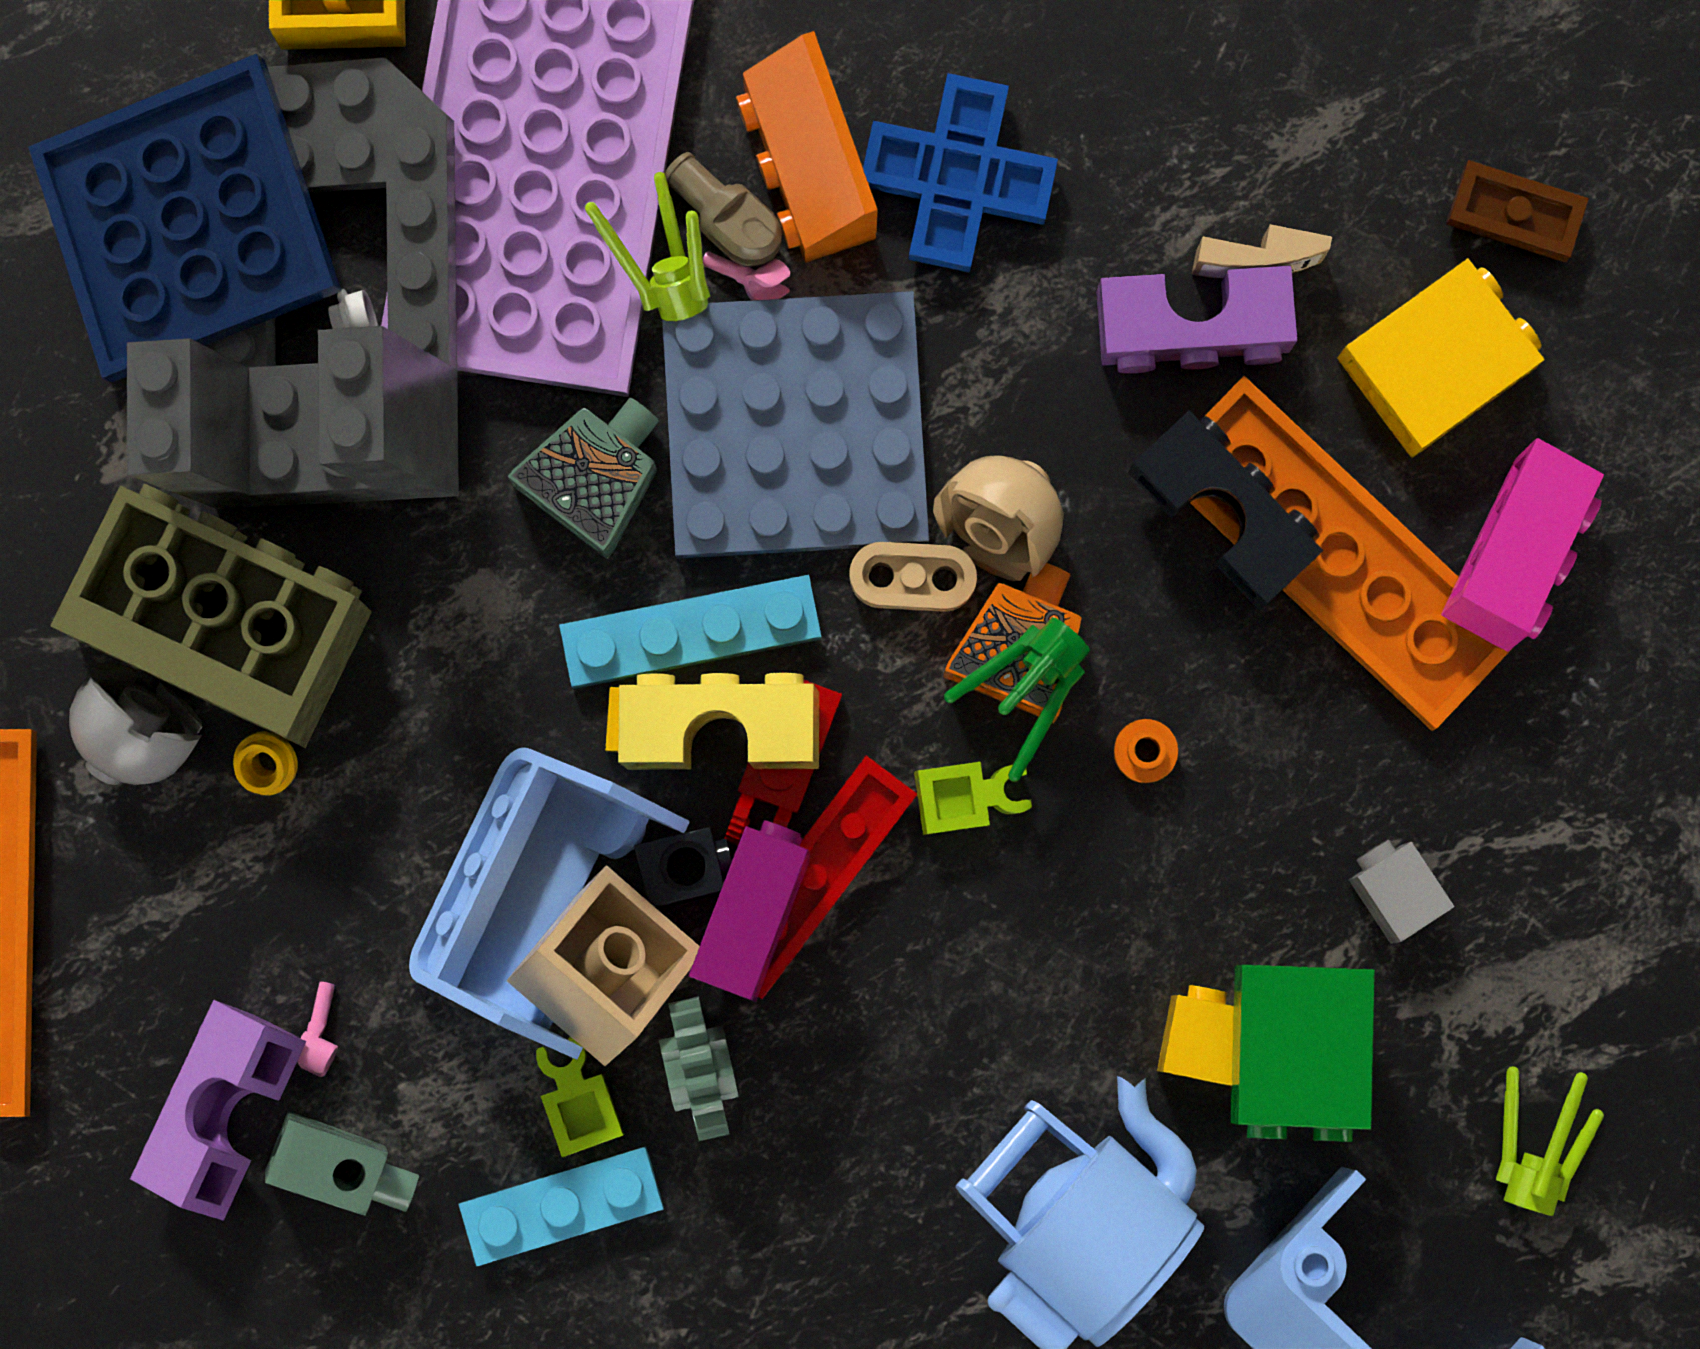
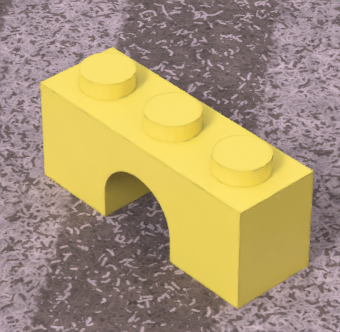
(663, 718)

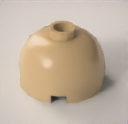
(1004, 514)

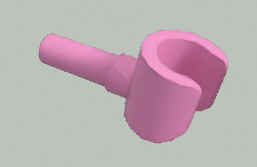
(758, 283)
(318, 1052)

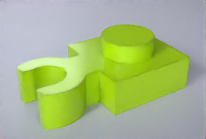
(959, 797)
(580, 1108)

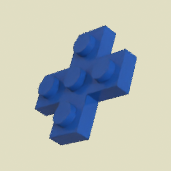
(959, 172)

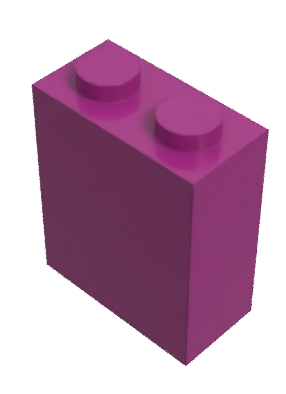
(751, 910)

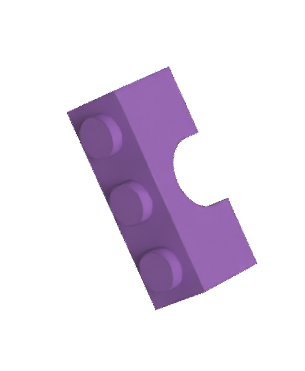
(1143, 329)
(189, 1147)

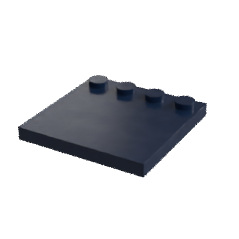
(185, 215)

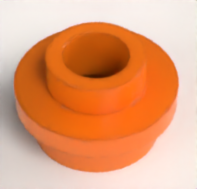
(1145, 771)

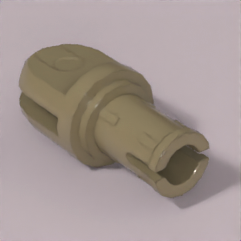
(728, 213)

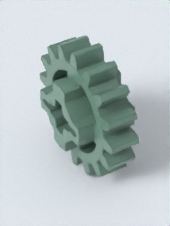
(698, 1068)

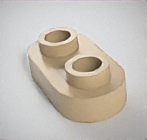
(913, 573)

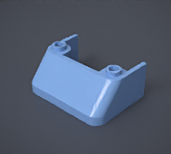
(517, 876)
(1286, 1287)

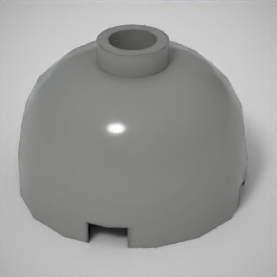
(128, 729)

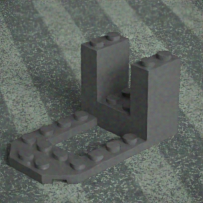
(380, 401)

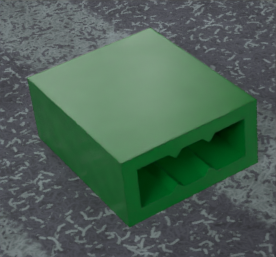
(1302, 1050)

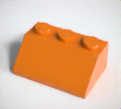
(808, 151)

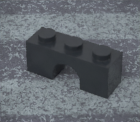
(1194, 464)

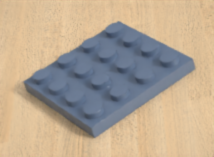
(795, 425)

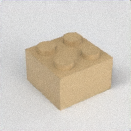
(605, 966)

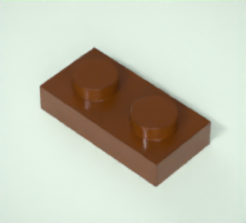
(1517, 211)

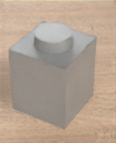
(1399, 890)

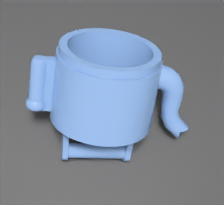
(1092, 1230)

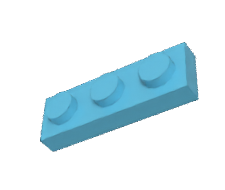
(561, 1206)

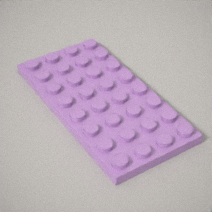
(547, 116)

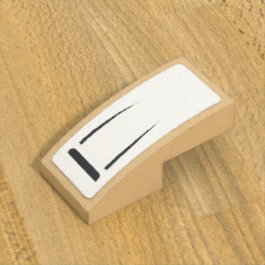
(1278, 248)

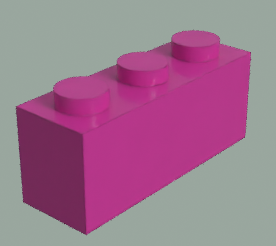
(1525, 546)

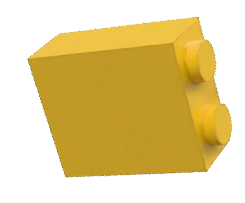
(1442, 356)

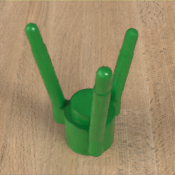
(1051, 656)

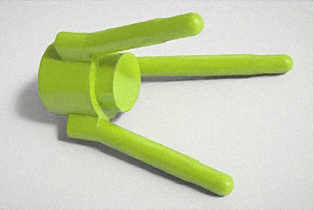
(678, 282)
(1539, 1180)

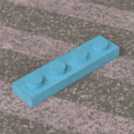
(690, 631)

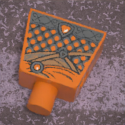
(1001, 624)

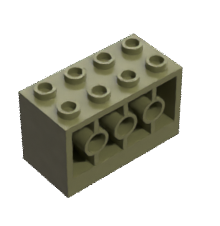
(173, 627)

